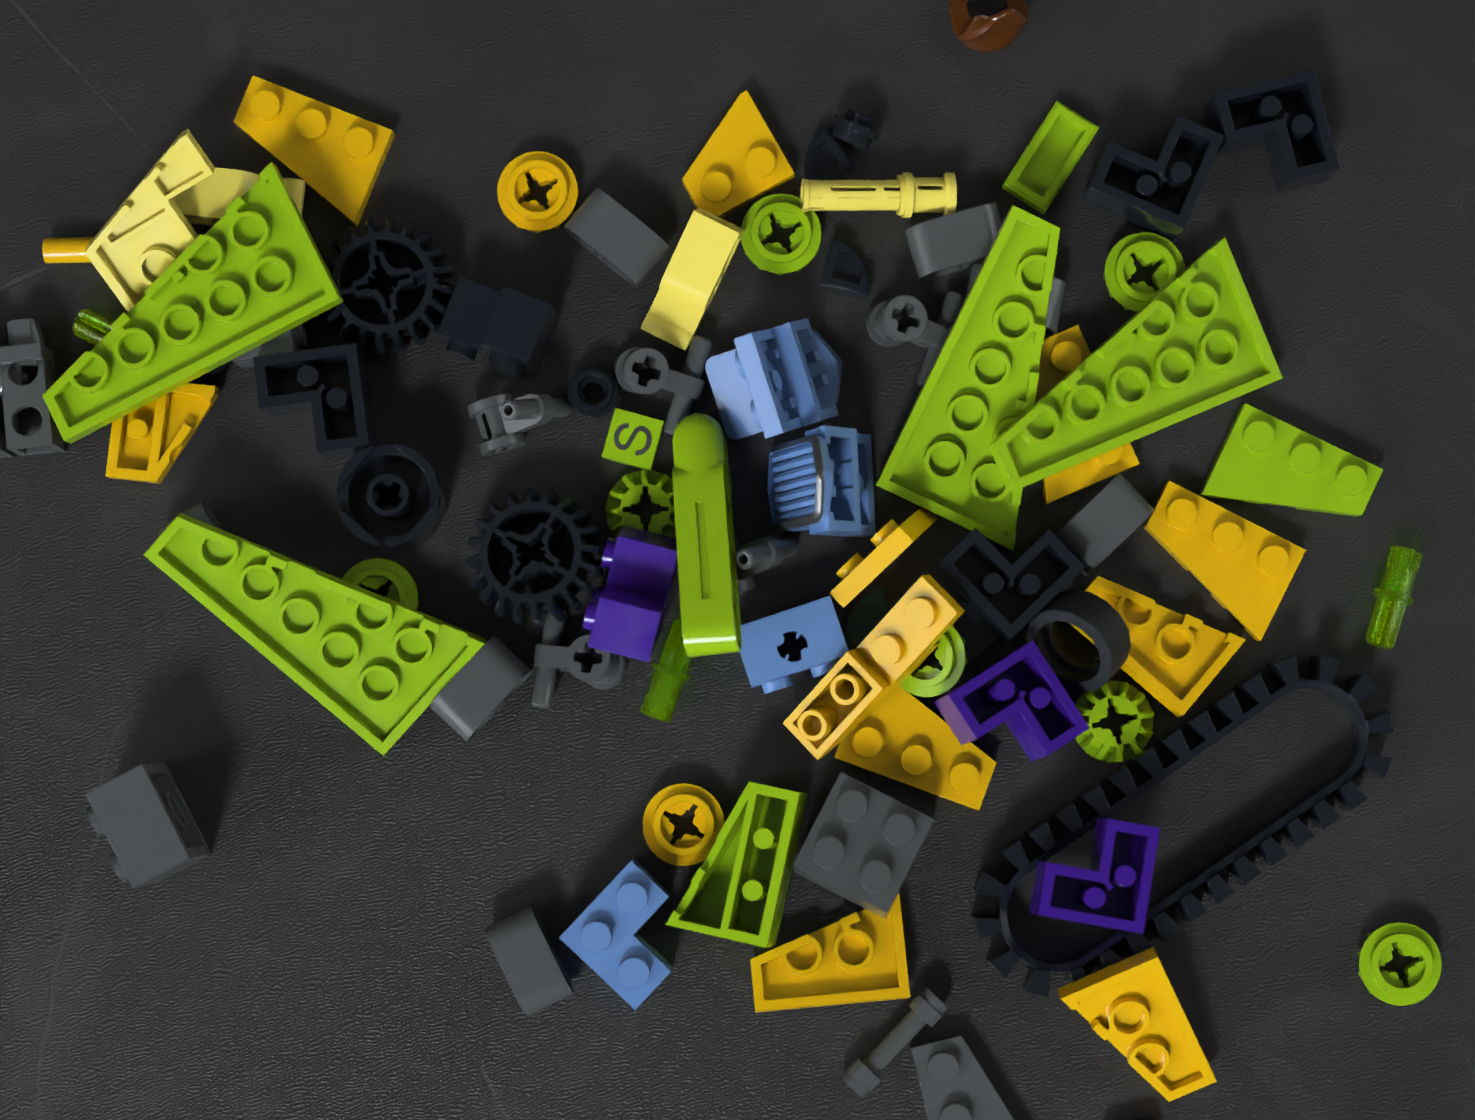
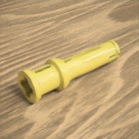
(903, 195)

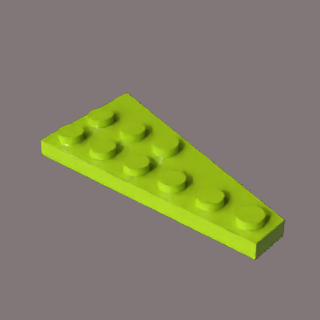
(214, 303)
(1167, 363)
(980, 386)
(339, 642)

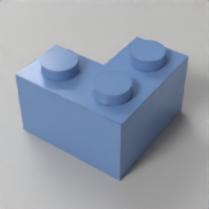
(608, 935)

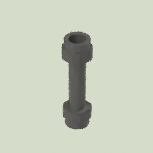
(863, 1074)

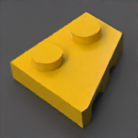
(737, 162)
(153, 436)
(890, 543)

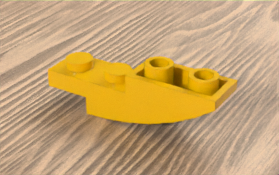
(874, 668)

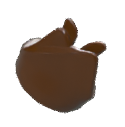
(988, 32)

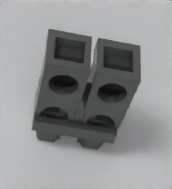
(24, 377)

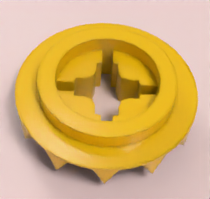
(544, 169)
(659, 830)

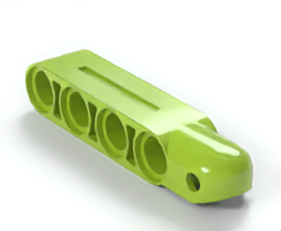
(705, 538)

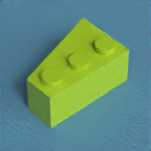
(748, 871)

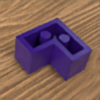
(632, 606)
(1023, 695)
(1113, 888)

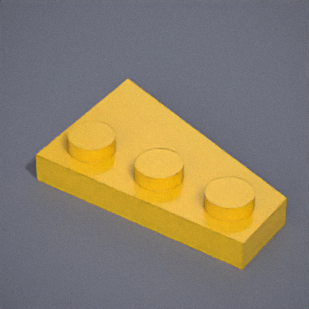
(317, 142)
(1058, 358)
(1230, 556)
(1169, 651)
(918, 749)
(837, 965)
(1143, 1020)

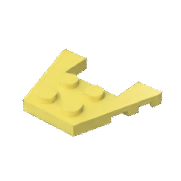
(148, 225)

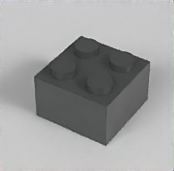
(146, 825)
(863, 845)

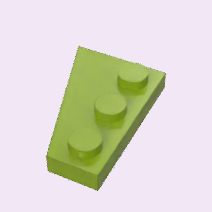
(1288, 467)

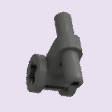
(914, 325)
(685, 385)
(505, 419)
(760, 557)
(576, 659)

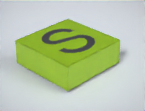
(633, 439)

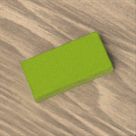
(1050, 157)

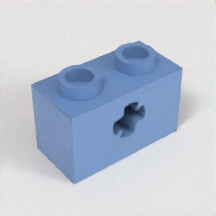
(813, 622)

